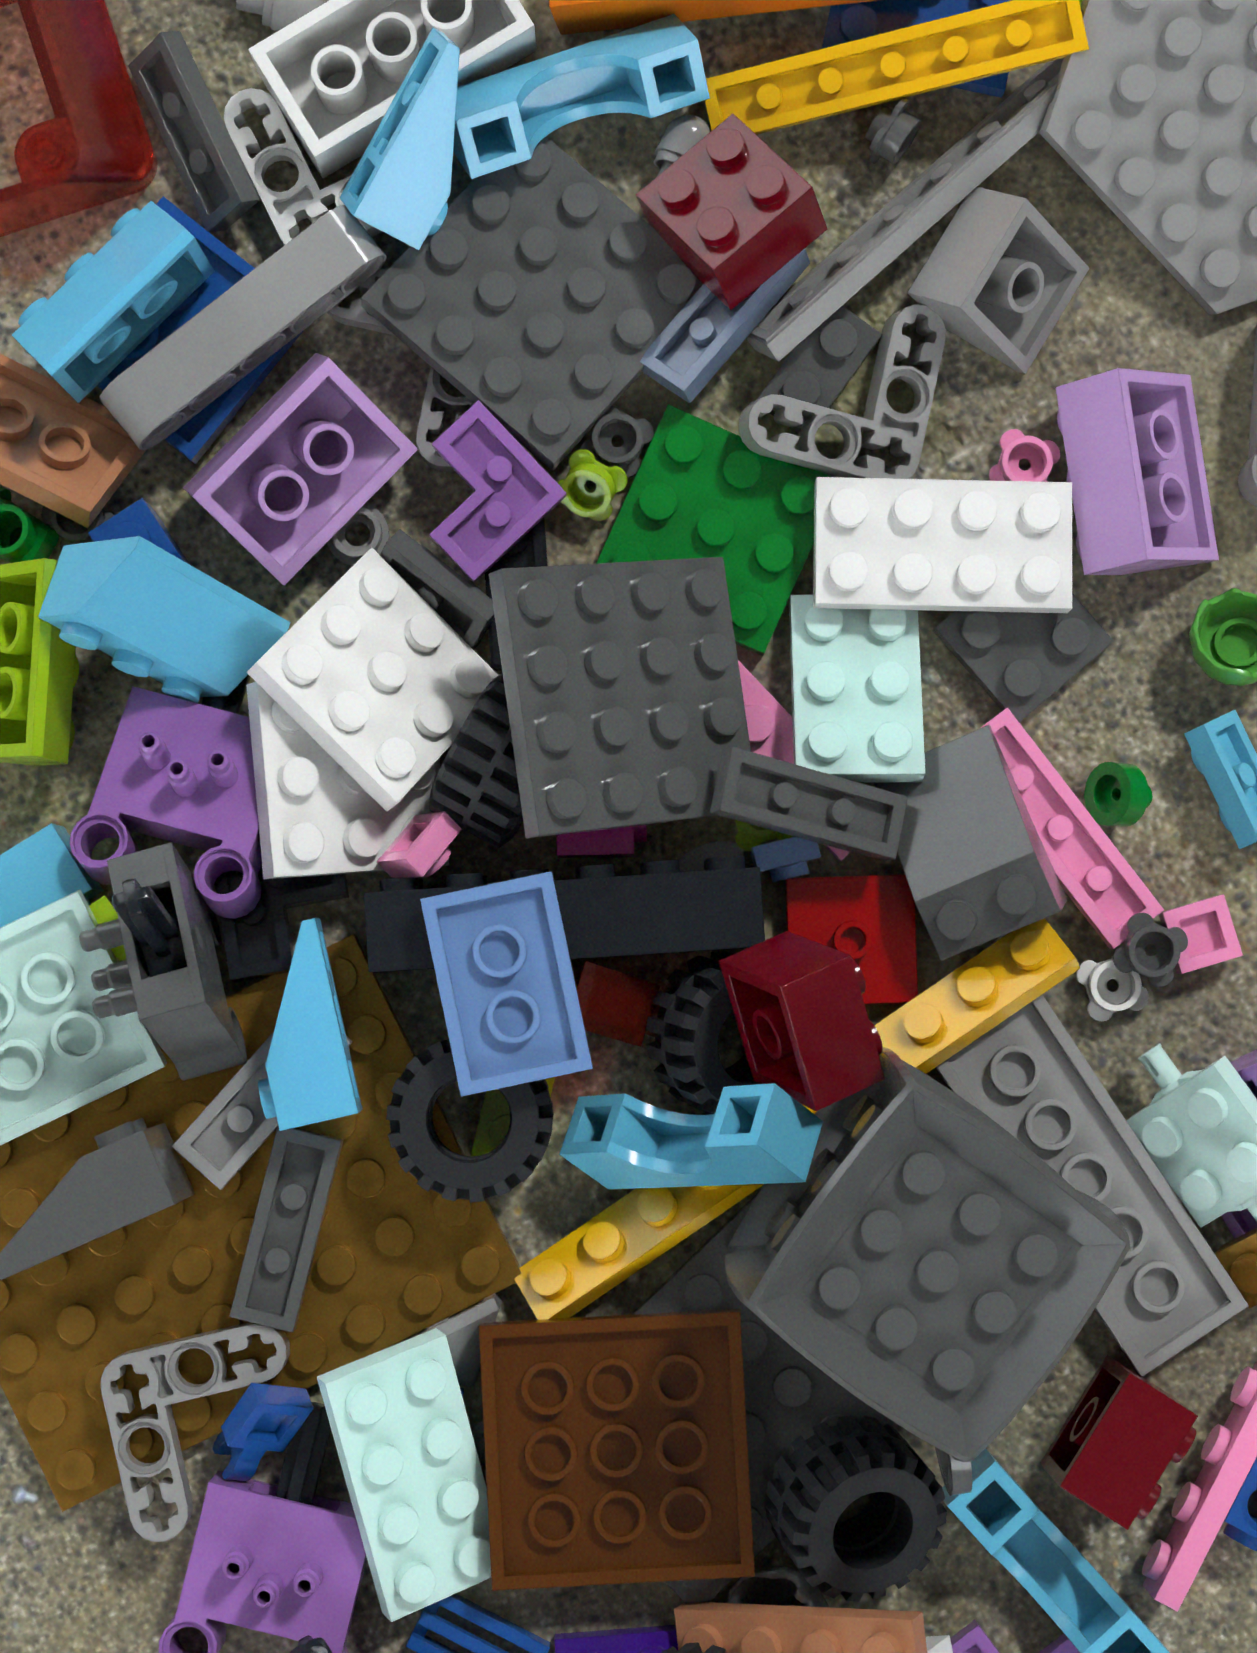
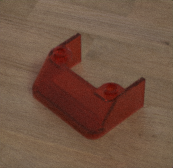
(99, 136)

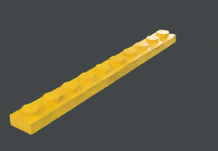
(919, 1032)

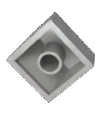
(1000, 277)

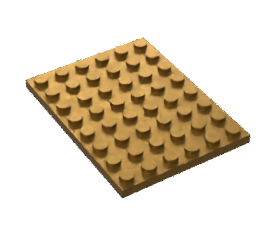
(380, 1270)

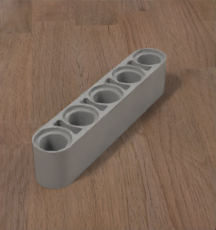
(242, 327)

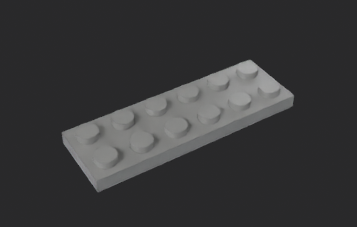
(1051, 1100)

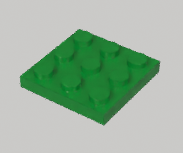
(716, 498)

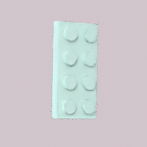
(411, 1472)

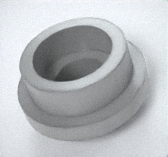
(379, 535)

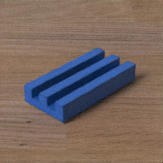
(480, 1616)

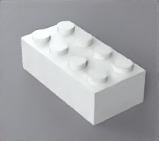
(349, 57)

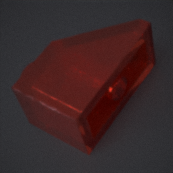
(616, 1004)

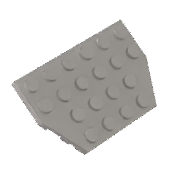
(1169, 134)

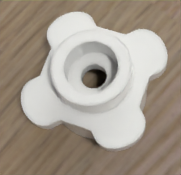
(1104, 1002)

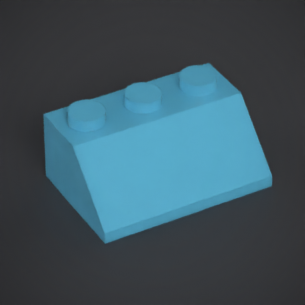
(113, 299)
(158, 616)

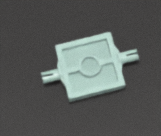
(1201, 1135)

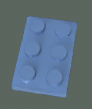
(506, 983)

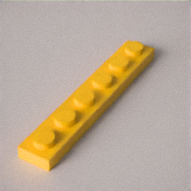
(898, 64)

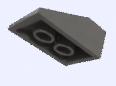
(973, 847)
(103, 1191)

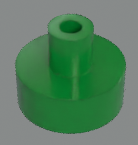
(1117, 794)

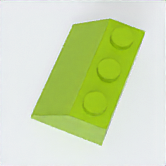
(34, 671)

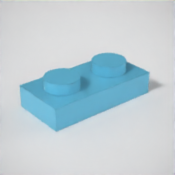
(1230, 768)

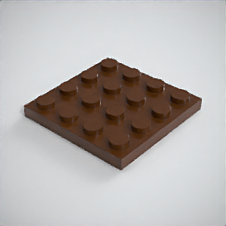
(616, 1449)

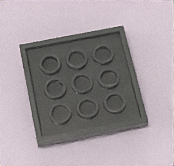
(536, 298)
(618, 690)

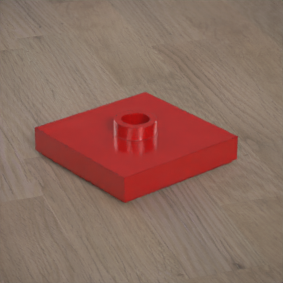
(863, 918)

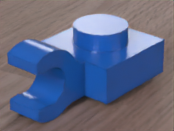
(260, 1422)

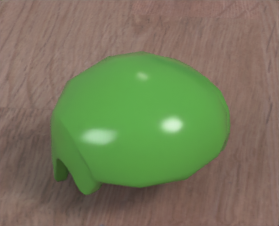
(1226, 637)

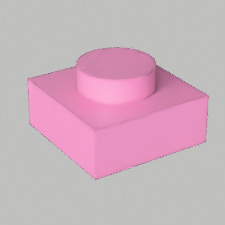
(420, 846)
(1208, 932)

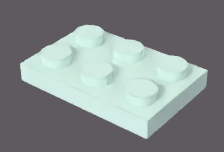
(856, 692)

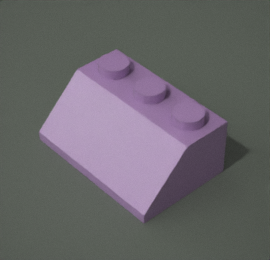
(300, 468)
(1136, 472)

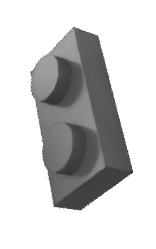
(824, 361)
(447, 592)

